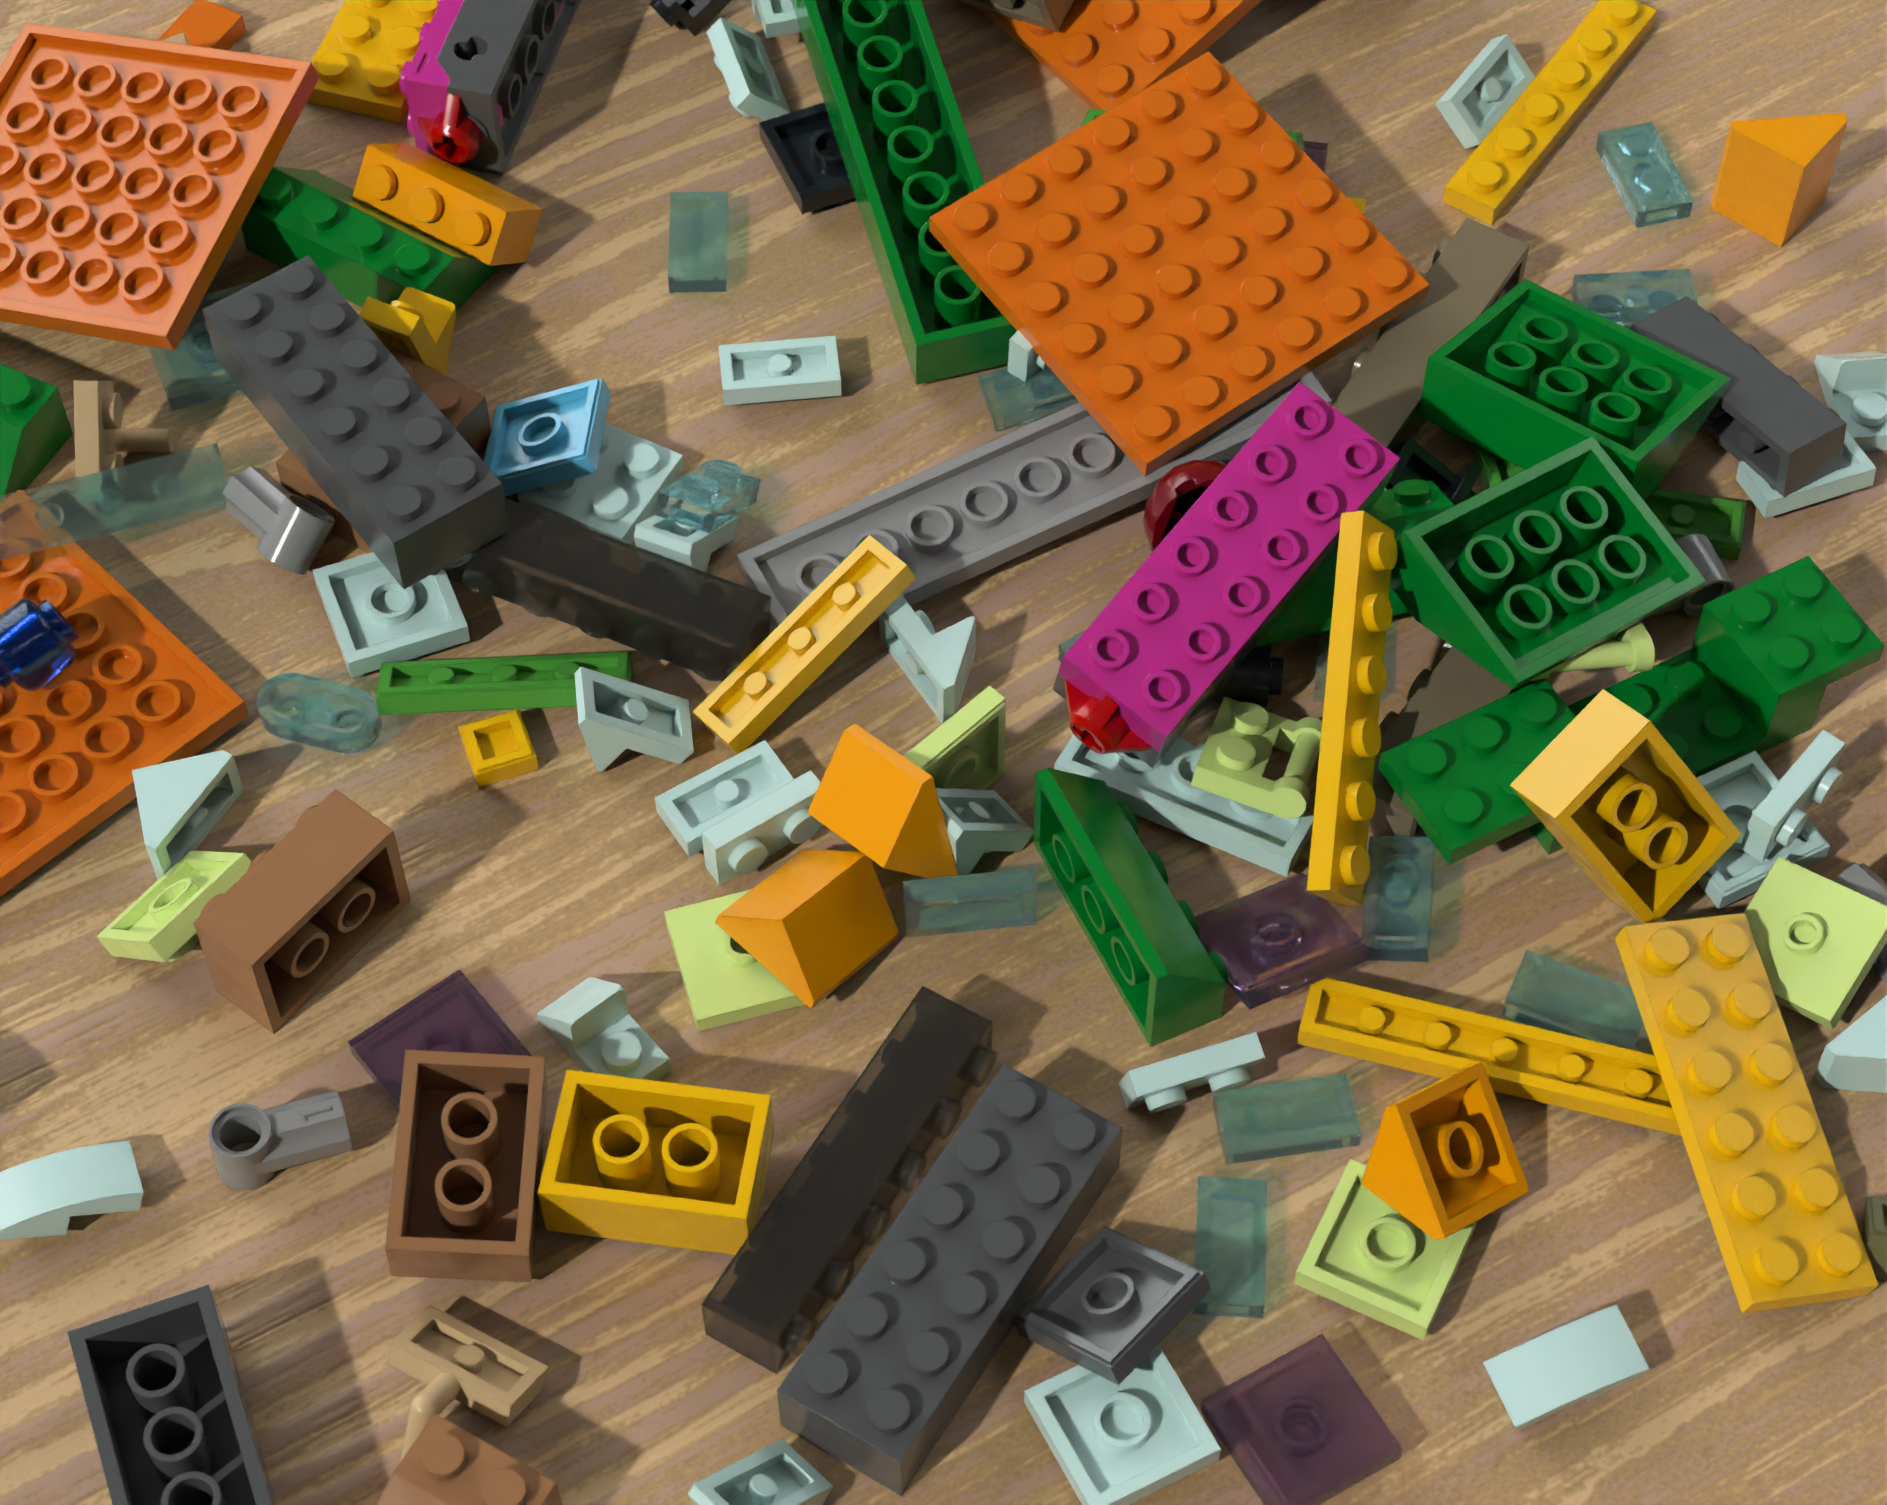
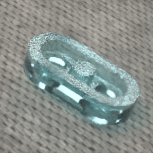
(323, 713)

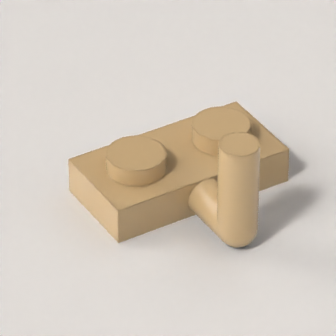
(99, 430)
(465, 1367)

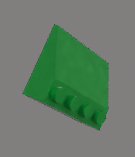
(1553, 373)
(1541, 565)

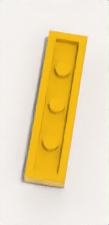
(804, 645)

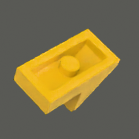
(414, 325)

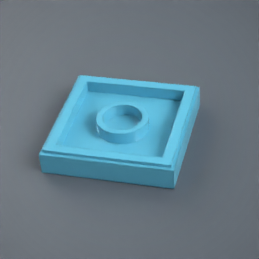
(548, 436)

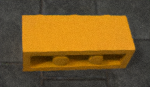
(447, 203)

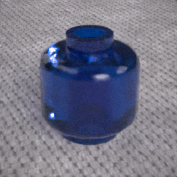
(34, 644)

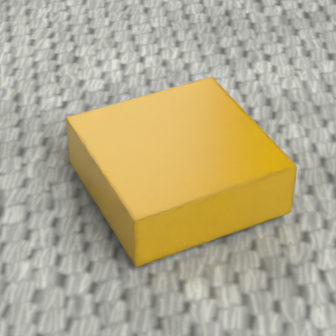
(498, 748)

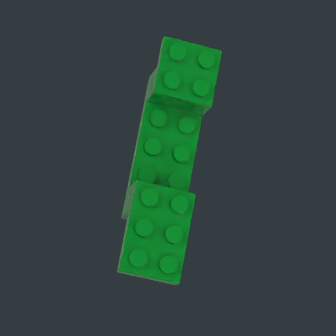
(1738, 690)

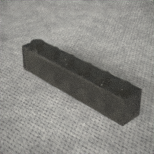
(618, 592)
(849, 1180)

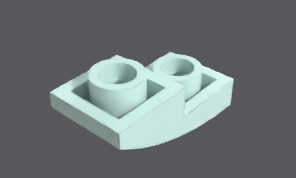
(74, 1182)
(1566, 1366)

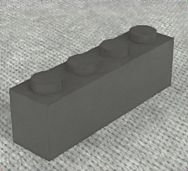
(1763, 412)

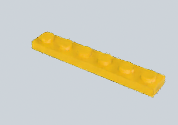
(1548, 108)
(1351, 710)
(1516, 1056)

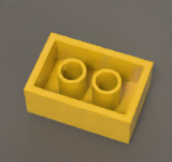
(1626, 808)
(656, 1162)

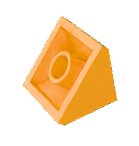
(1777, 172)
(884, 807)
(814, 921)
(1445, 1155)

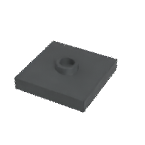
(1112, 1304)

